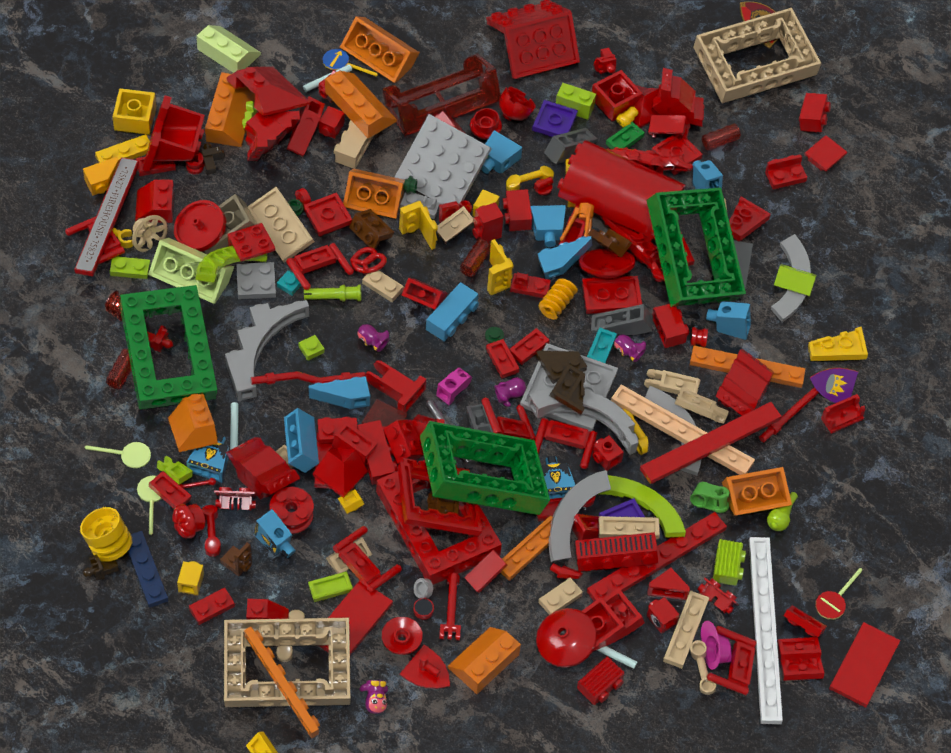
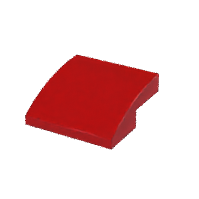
(800, 658)

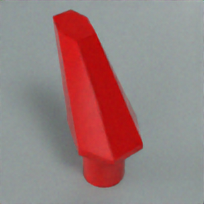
(565, 572)

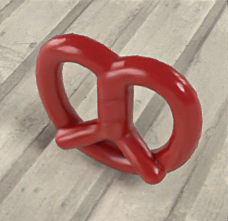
(372, 257)

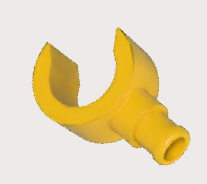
(121, 234)

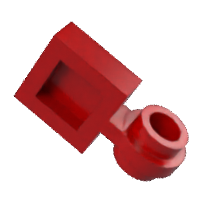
(450, 208)

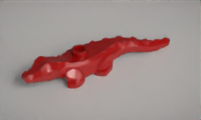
(653, 161)
(641, 248)

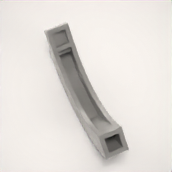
(595, 407)

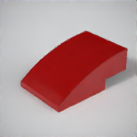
(613, 618)

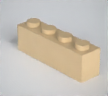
(351, 147)

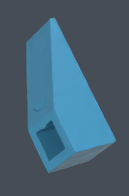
(561, 258)
(345, 393)

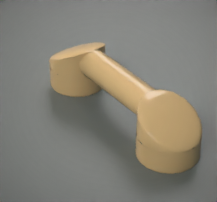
(698, 652)
(284, 653)

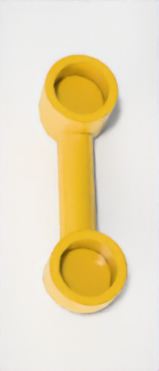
(515, 181)
(642, 447)

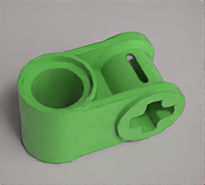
(710, 496)

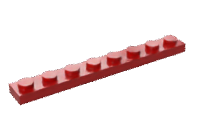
(667, 553)

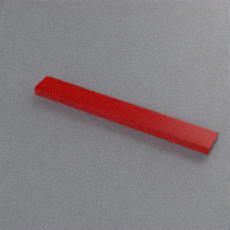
(710, 442)

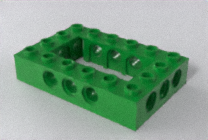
(711, 207)
(171, 391)
(523, 494)

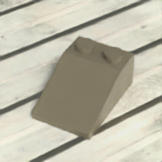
(237, 218)

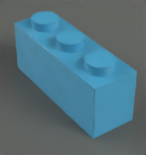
(452, 312)
(301, 440)

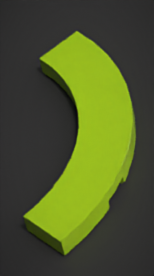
(216, 260)
(650, 500)

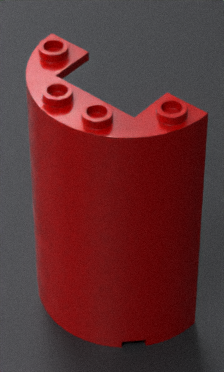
(614, 186)

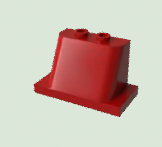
(174, 134)

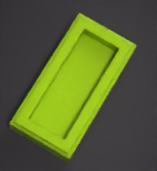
(330, 586)

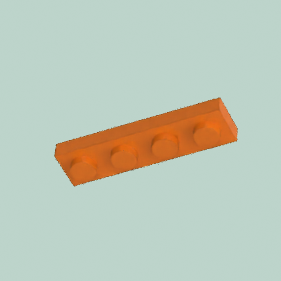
(527, 549)

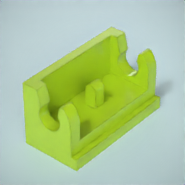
(795, 279)

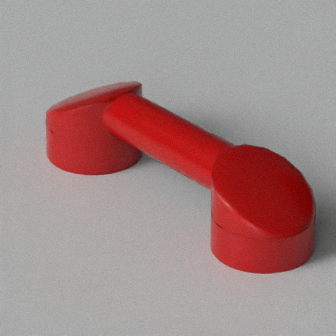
(212, 543)

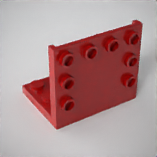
(537, 37)

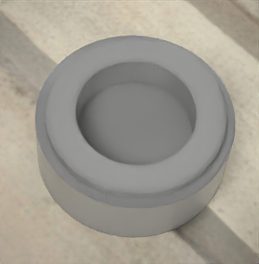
(423, 588)

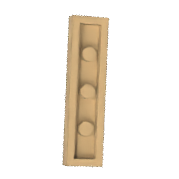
(686, 629)

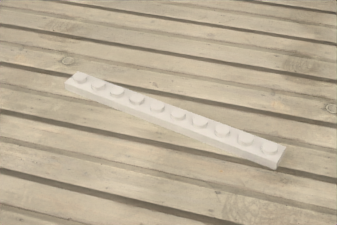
(765, 631)

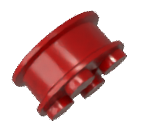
(295, 499)

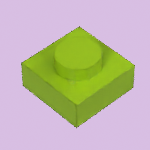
(311, 347)

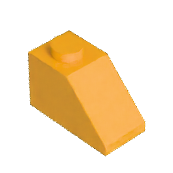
(100, 175)

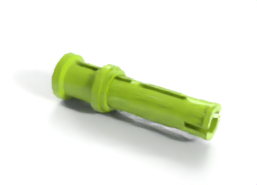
(343, 293)

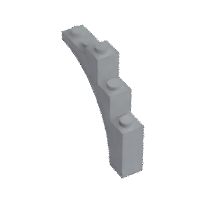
(265, 324)

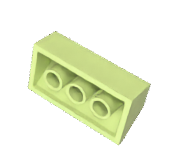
(178, 266)

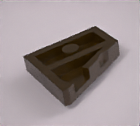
(556, 361)
(570, 389)

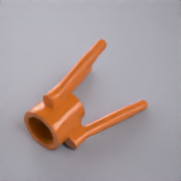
(585, 213)

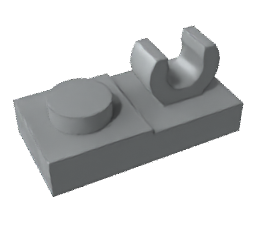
(432, 205)

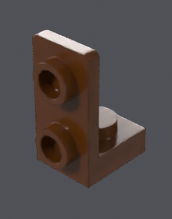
(238, 560)

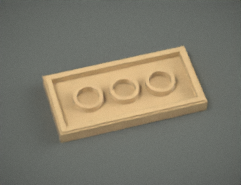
(281, 224)

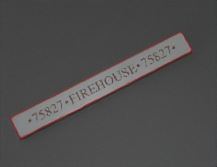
(106, 217)

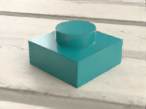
(289, 283)

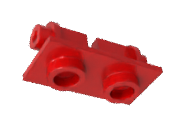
(724, 600)

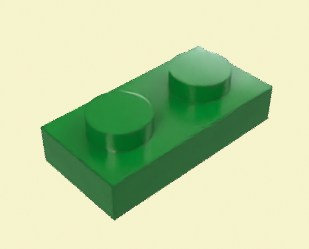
(625, 137)

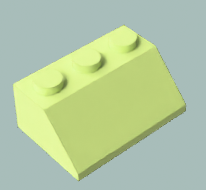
(226, 48)

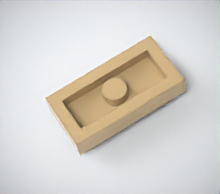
(454, 224)
(383, 285)
(560, 596)

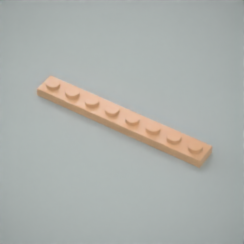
(678, 428)

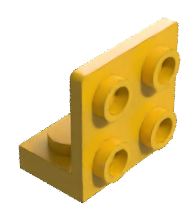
(418, 217)
(501, 270)

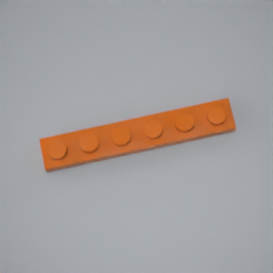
(723, 362)
(287, 688)

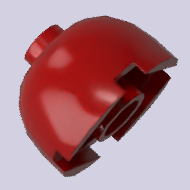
(515, 105)

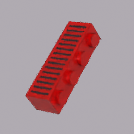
(616, 551)

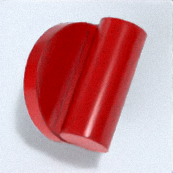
(543, 186)

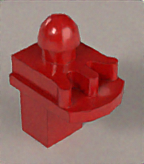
(605, 62)
(160, 340)

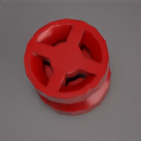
(195, 167)
(698, 337)

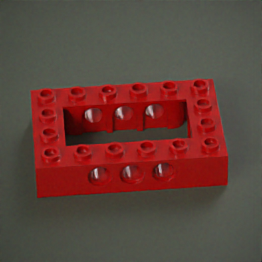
(433, 563)

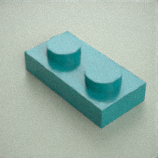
(602, 345)

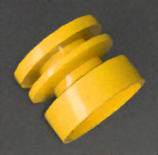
(106, 534)

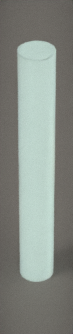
(315, 83)
(234, 425)

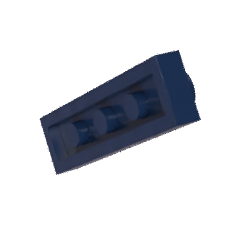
(146, 571)

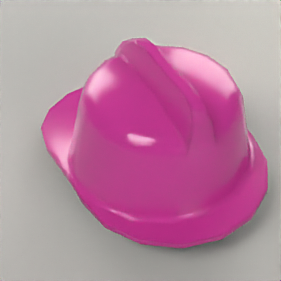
(717, 646)

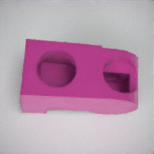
(453, 385)

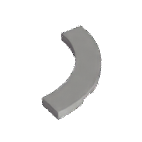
(798, 259)
(668, 403)
(566, 510)

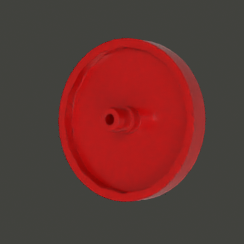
(200, 225)

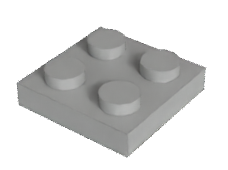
(256, 280)

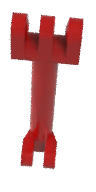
(453, 581)

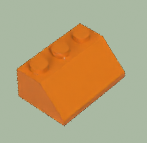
(374, 192)
(192, 424)
(757, 491)
(485, 658)

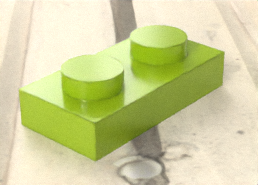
(130, 267)

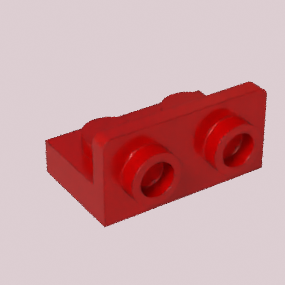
(785, 171)

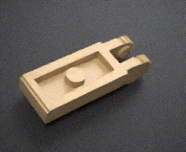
(671, 381)

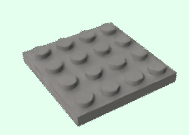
(443, 161)
(598, 379)

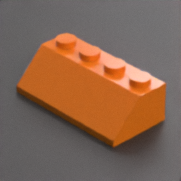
(379, 49)
(358, 103)
(227, 113)

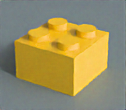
(134, 111)

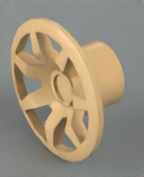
(146, 231)

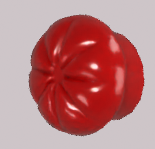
(484, 123)
(188, 520)

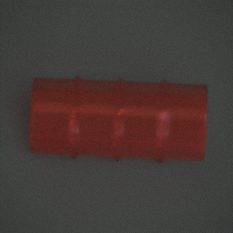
(721, 137)
(475, 258)
(119, 371)

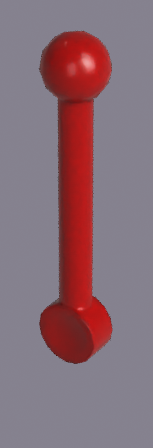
(211, 481)

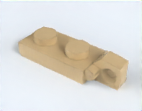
(701, 405)

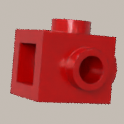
(607, 452)

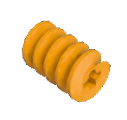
(557, 298)

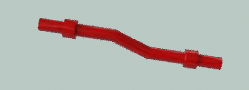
(271, 378)

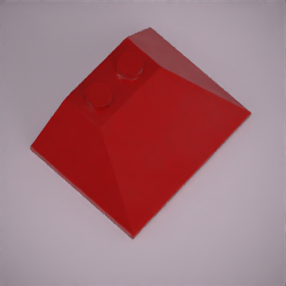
(271, 89)

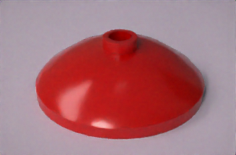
(606, 264)
(571, 647)

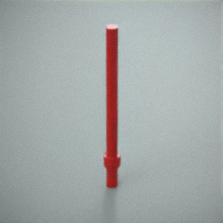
(774, 428)

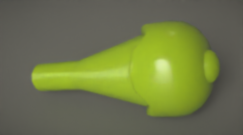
(780, 518)

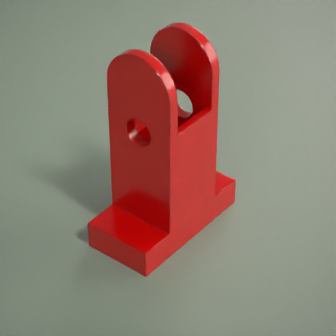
(396, 385)

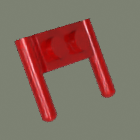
(113, 246)
(316, 259)
(509, 426)
(567, 435)
(360, 563)
(740, 665)

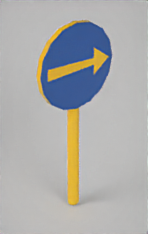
(338, 58)

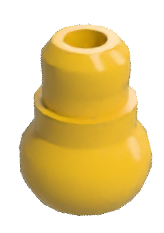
(627, 117)

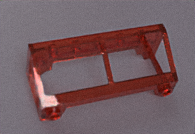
(412, 119)

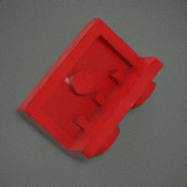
(329, 426)

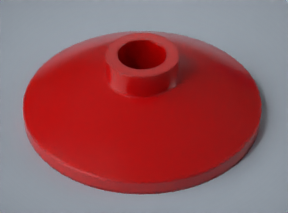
(405, 628)

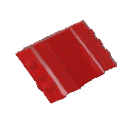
(678, 98)
(268, 131)
(745, 383)
(261, 467)

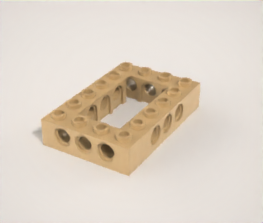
(782, 24)
(287, 633)

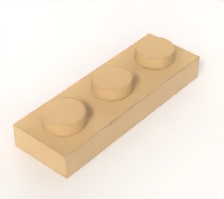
(627, 526)

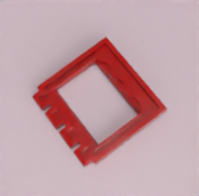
(433, 518)

